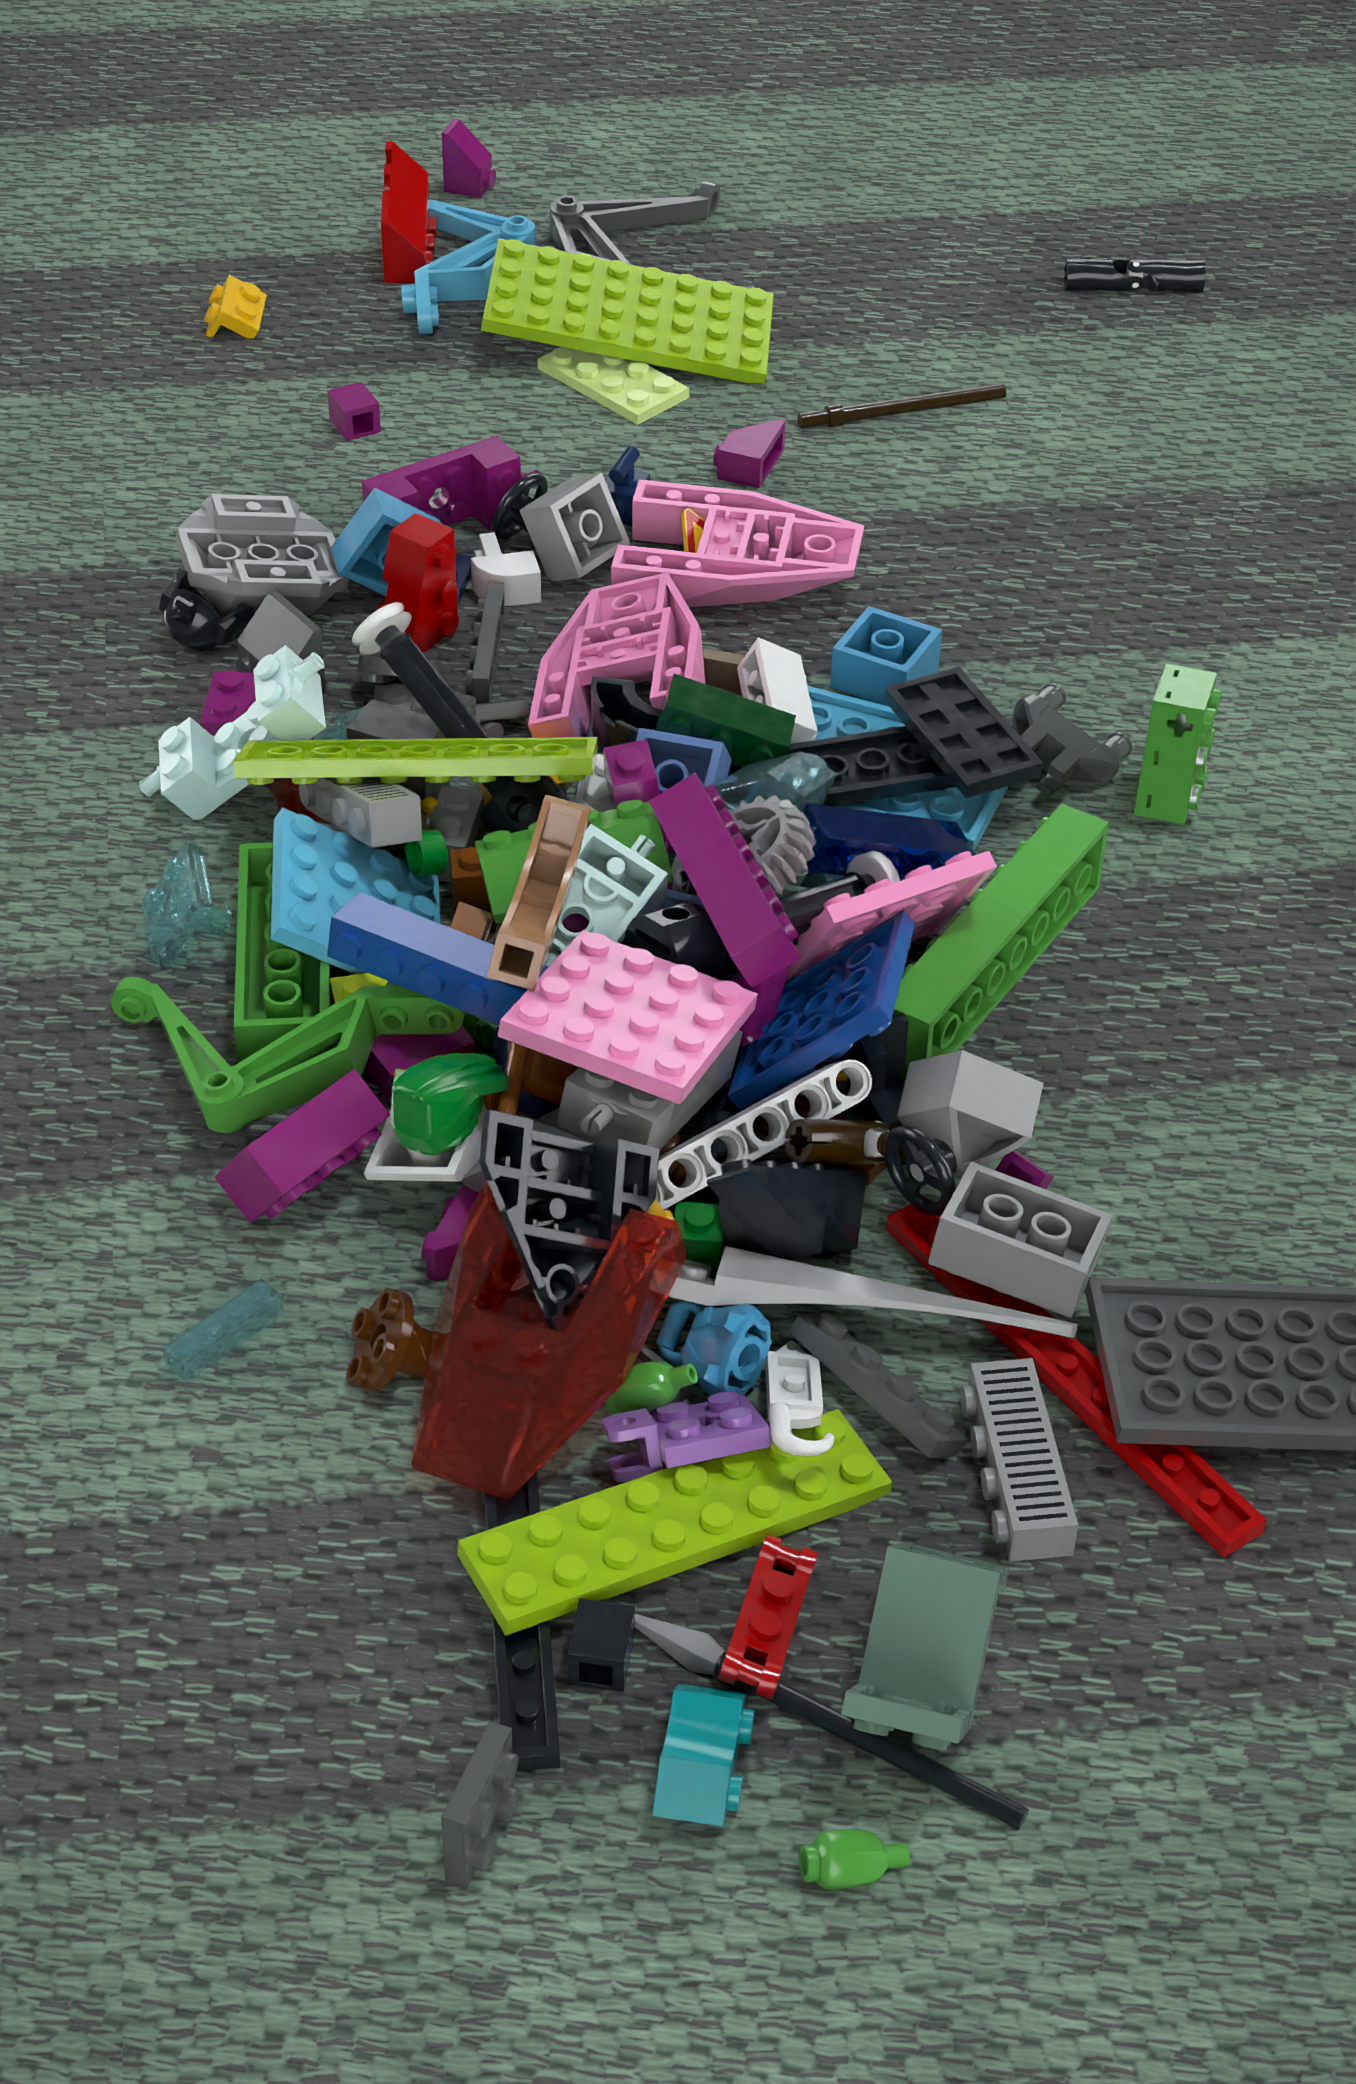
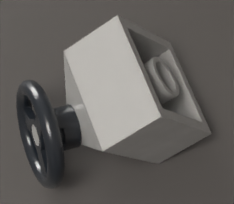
(569, 525)
(957, 1114)

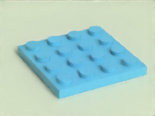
(325, 869)

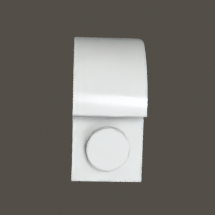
(516, 570)

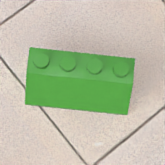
(504, 853)

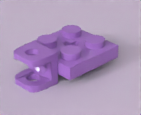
(685, 1434)

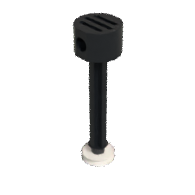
(512, 803)
(690, 938)

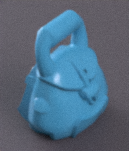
(723, 1344)

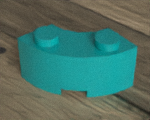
(701, 1755)

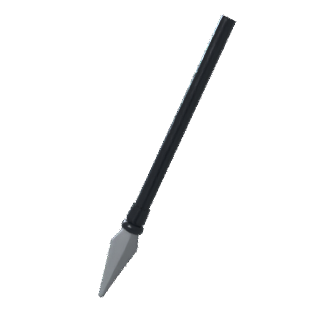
(702, 1654)

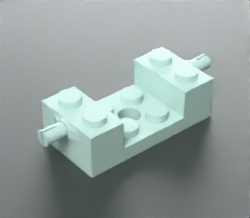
(199, 767)
(610, 888)

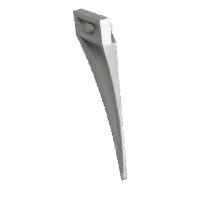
(765, 1279)

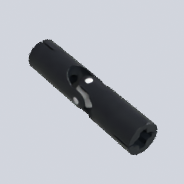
(1108, 275)

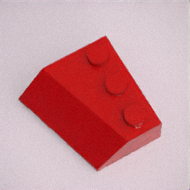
(406, 222)

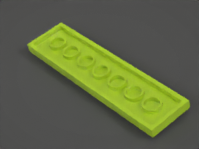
(429, 758)
(665, 1524)

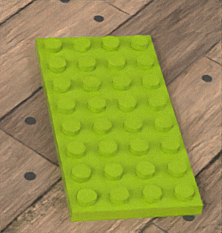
(629, 312)

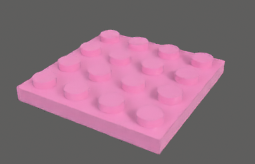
(925, 895)
(629, 1016)

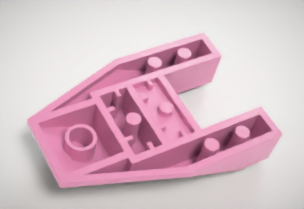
(748, 547)
(618, 632)

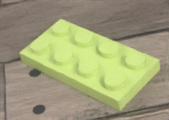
(617, 383)

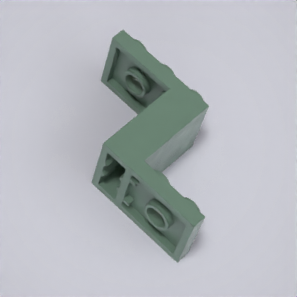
(926, 1645)

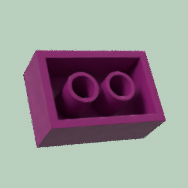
(304, 1148)

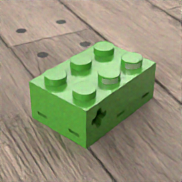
(1178, 744)

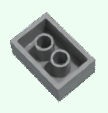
(1020, 1239)

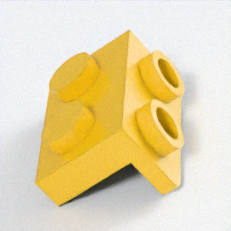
(236, 307)

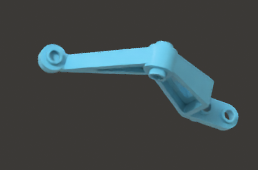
(457, 273)

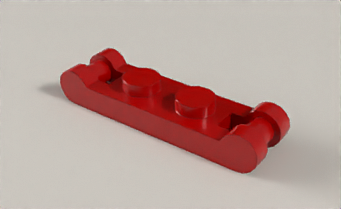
(768, 1617)

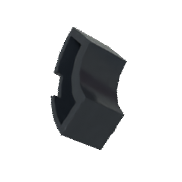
(618, 712)

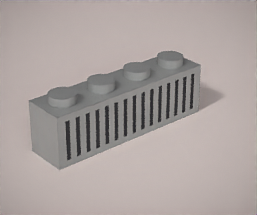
(366, 810)
(1020, 1460)

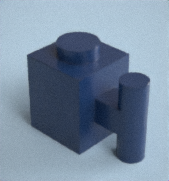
(623, 483)

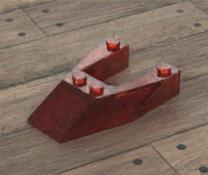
(506, 1385)

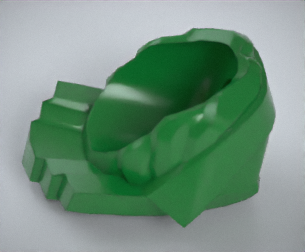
(441, 1099)

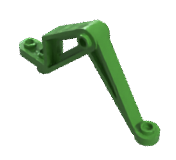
(292, 1066)

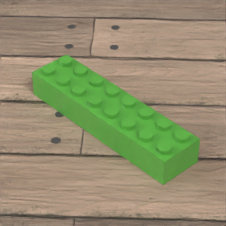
(1000, 933)

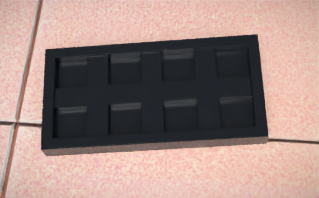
(963, 732)

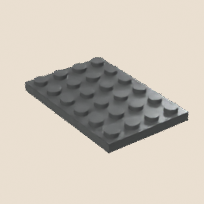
(1227, 1362)

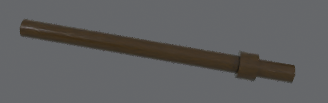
(837, 415)

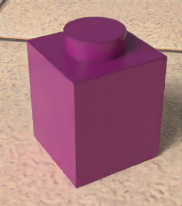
(354, 411)

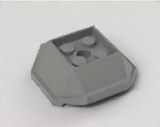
(255, 545)

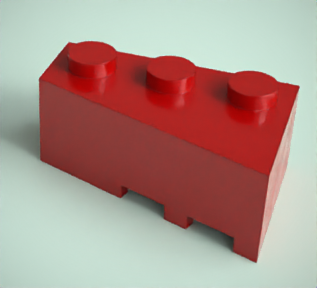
(423, 578)

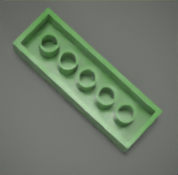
(273, 982)

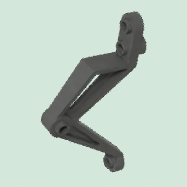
(594, 217)

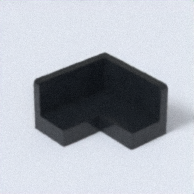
(885, 1060)

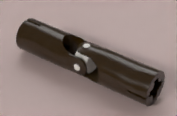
(839, 1141)

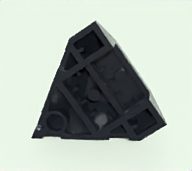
(563, 1202)

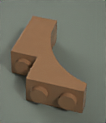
(541, 892)

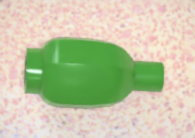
(651, 1386)
(849, 1859)

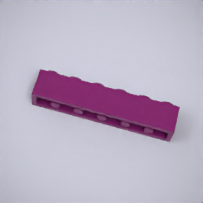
(724, 879)

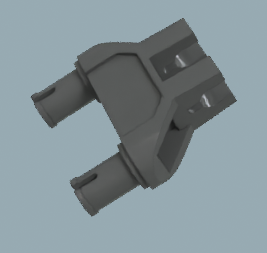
(1066, 750)

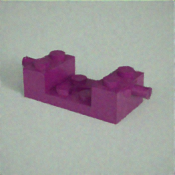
(469, 479)

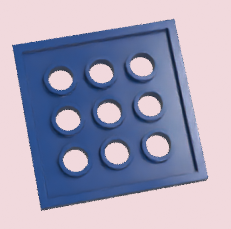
(826, 1010)

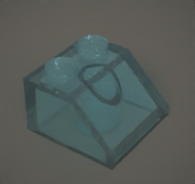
(794, 777)

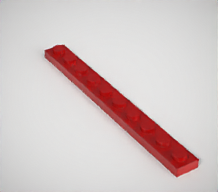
(1077, 1379)

